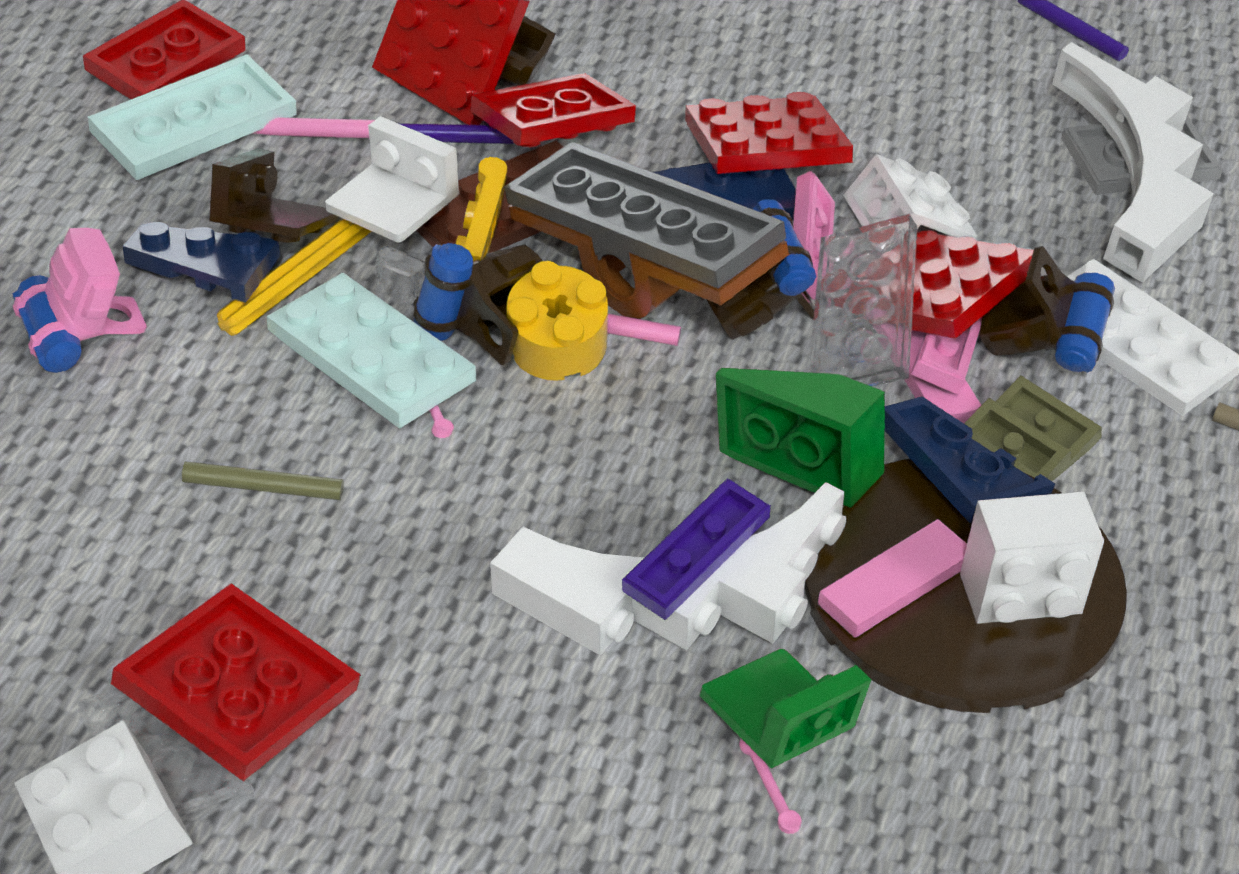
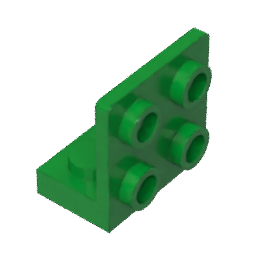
(783, 707)

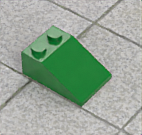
(803, 427)

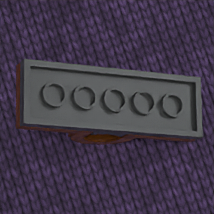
(651, 224)

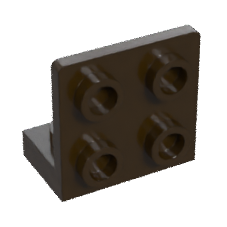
(245, 203)

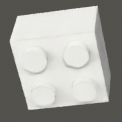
(1031, 557)
(103, 808)

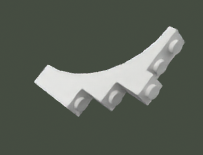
(1159, 157)
(754, 587)

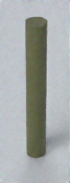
(262, 480)

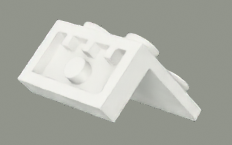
(402, 186)
(898, 189)

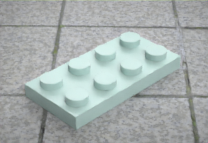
(191, 116)
(371, 349)

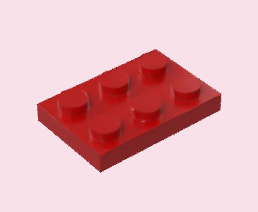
(164, 50)
(553, 109)

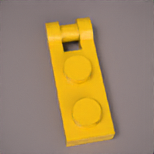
(484, 212)

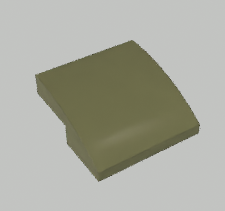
(1034, 429)

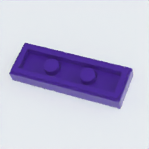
(695, 549)

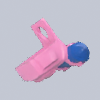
(74, 301)

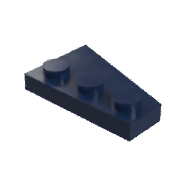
(738, 187)
(208, 256)
(954, 461)

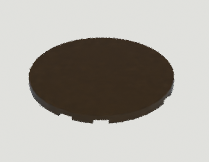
(934, 644)

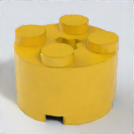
(558, 321)

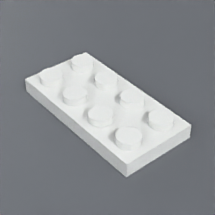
(1160, 347)

